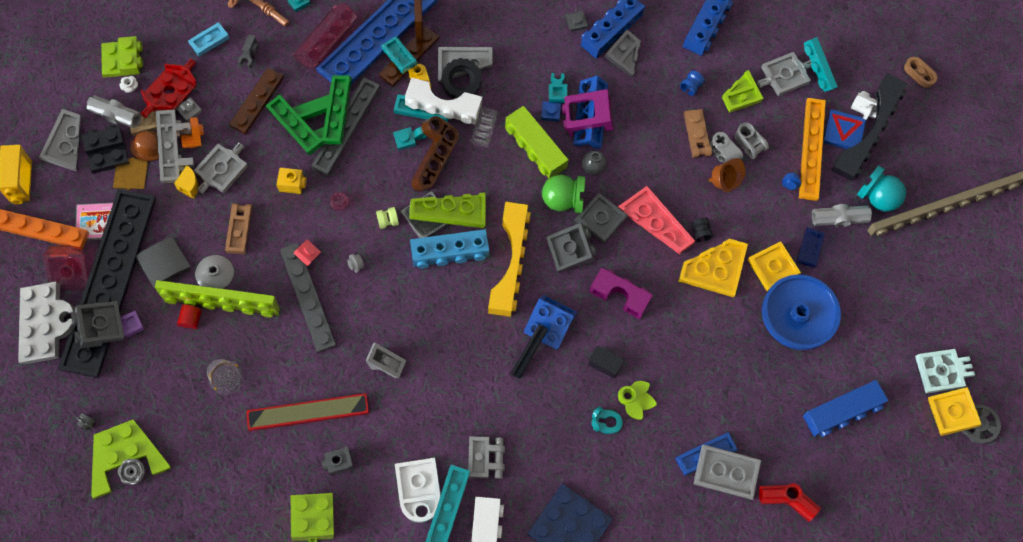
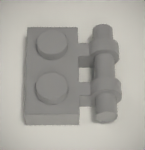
(479, 457)

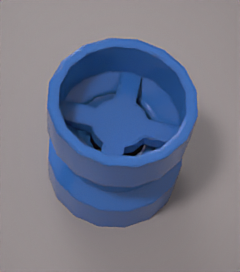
(693, 81)

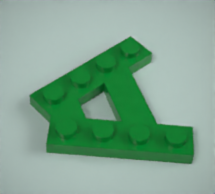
(334, 106)

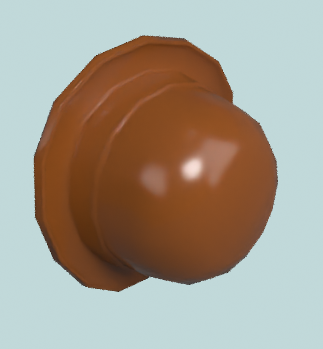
(145, 146)

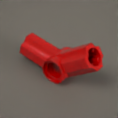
(778, 495)

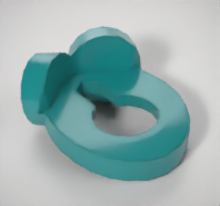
(599, 413)

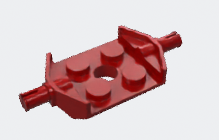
(172, 78)

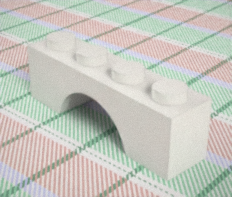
(463, 108)

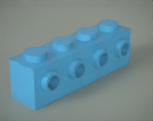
(449, 248)

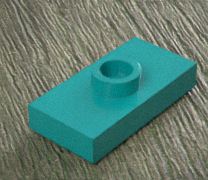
(399, 54)

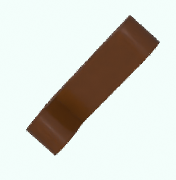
(432, 156)

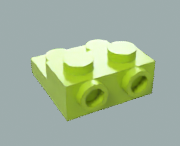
(122, 57)

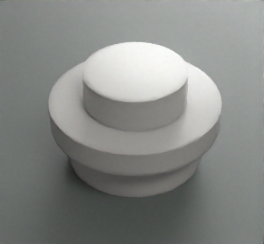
(355, 262)

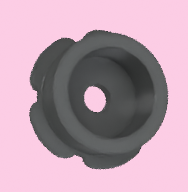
(85, 421)

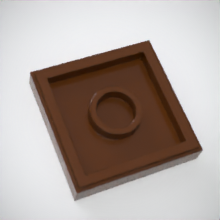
(418, 20)

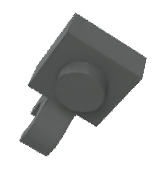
(249, 49)

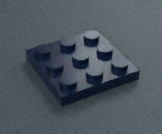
(569, 519)

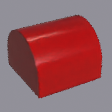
(189, 317)

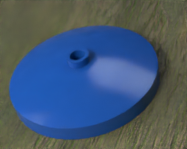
(811, 299)

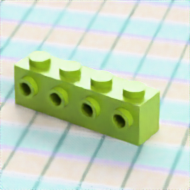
(536, 142)

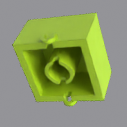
(312, 517)

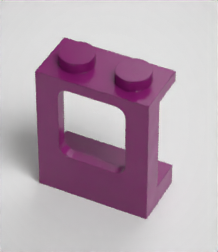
(602, 116)

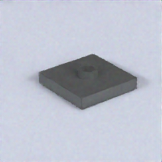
(601, 218)

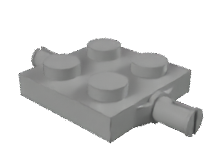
(785, 74)
(221, 168)

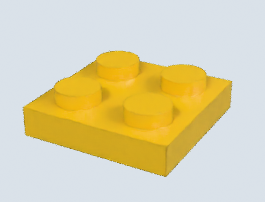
(773, 265)
(954, 411)

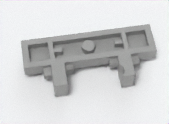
(168, 132)

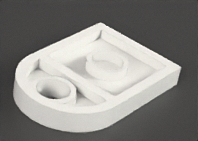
(418, 487)

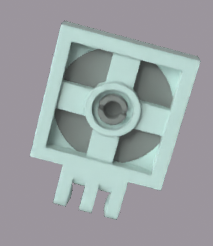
(943, 370)

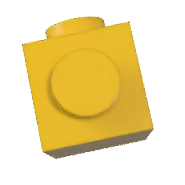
(291, 180)

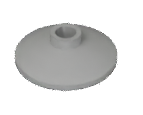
(219, 279)

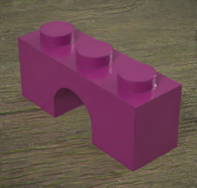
(608, 283)

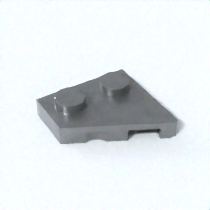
(625, 53)

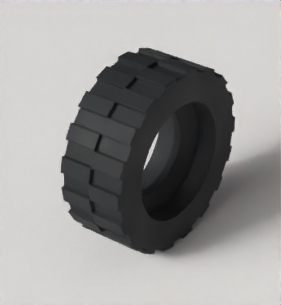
(457, 65)

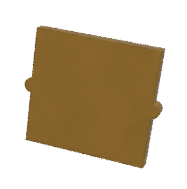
(131, 175)

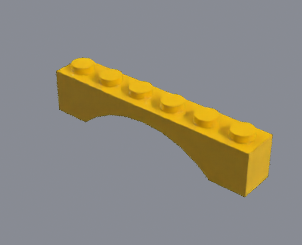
(502, 295)

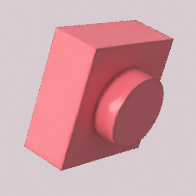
(307, 252)

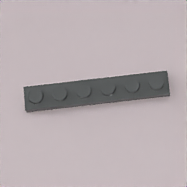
(356, 110)
(308, 299)

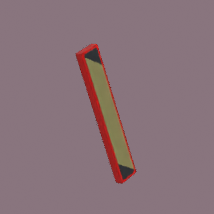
(307, 412)

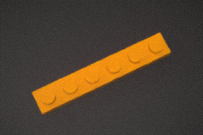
(812, 149)

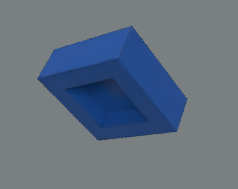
(551, 111)

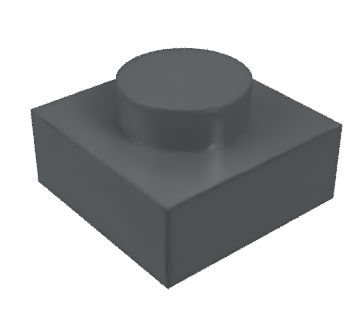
(576, 21)

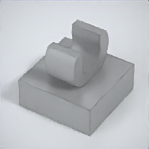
(189, 109)

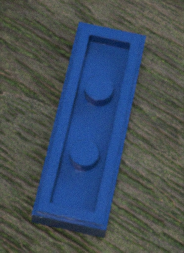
(689, 460)

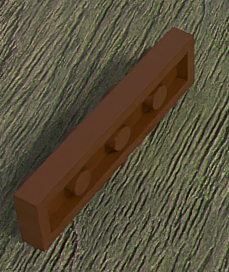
(392, 74)
(256, 101)

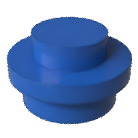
(791, 181)

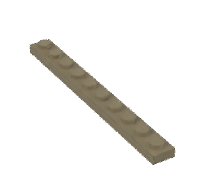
(946, 205)

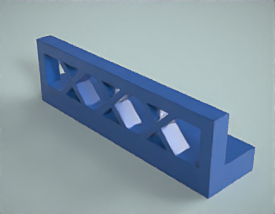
(593, 135)

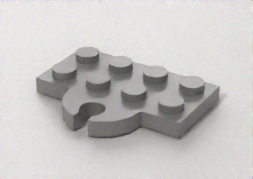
(42, 322)

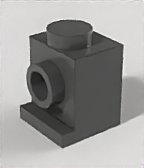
(345, 461)

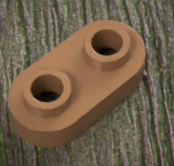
(922, 71)

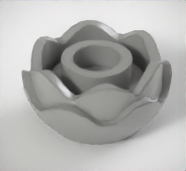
(124, 471)

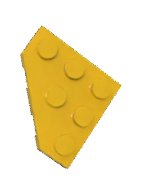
(716, 268)

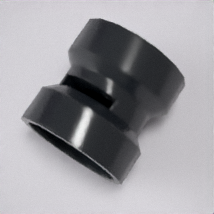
(701, 228)

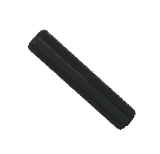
(529, 351)

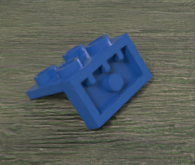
(554, 317)

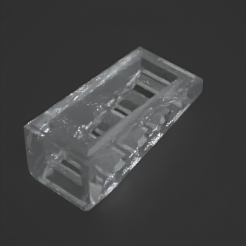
(489, 117)

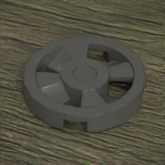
(992, 426)

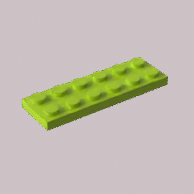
(214, 297)

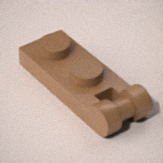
(697, 133)
(238, 229)

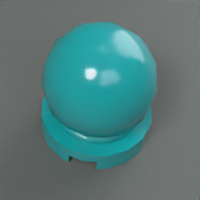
(884, 191)

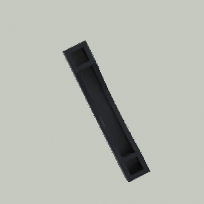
(886, 96)

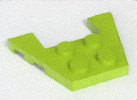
(114, 447)

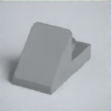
(385, 360)

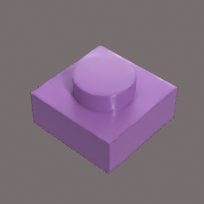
(131, 324)

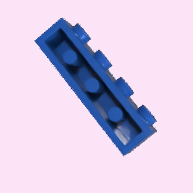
(706, 25)
(612, 26)
(845, 408)

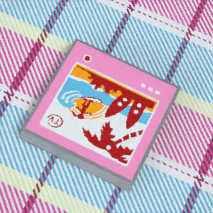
(93, 218)

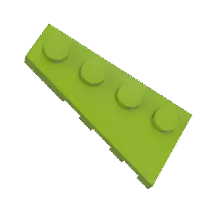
(461, 210)

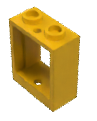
(15, 174)

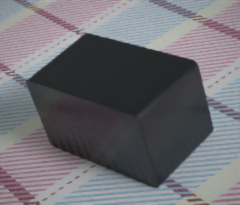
(605, 362)

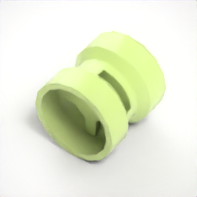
(383, 220)

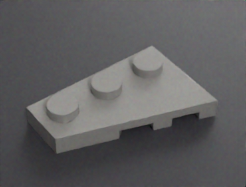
(479, 55)
(63, 141)

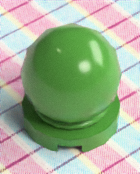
(563, 193)

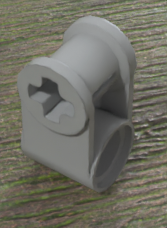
(753, 142)
(725, 149)

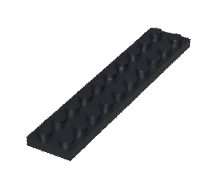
(110, 273)

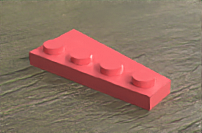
(654, 217)

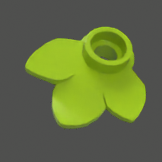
(639, 400)

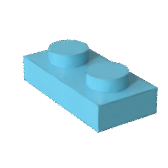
(208, 39)

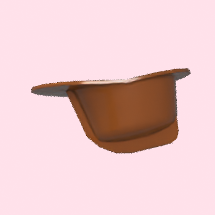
(728, 175)

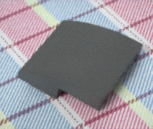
(162, 261)

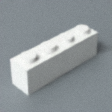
(486, 520)

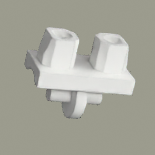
(865, 104)

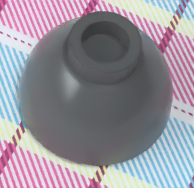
(594, 162)

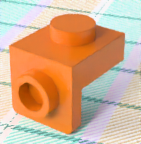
(193, 140)

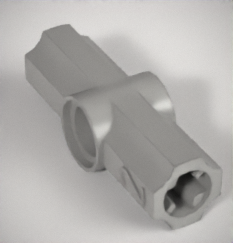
(114, 111)
(841, 215)

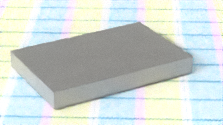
(727, 472)

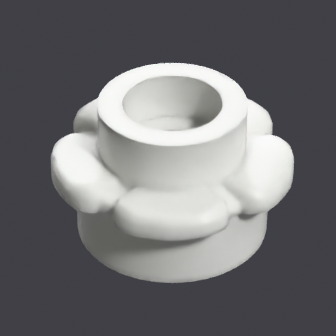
(131, 87)

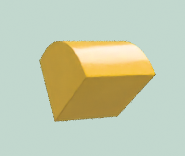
(187, 183)

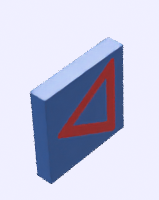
(843, 129)

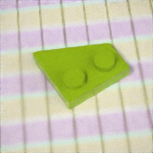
(742, 93)

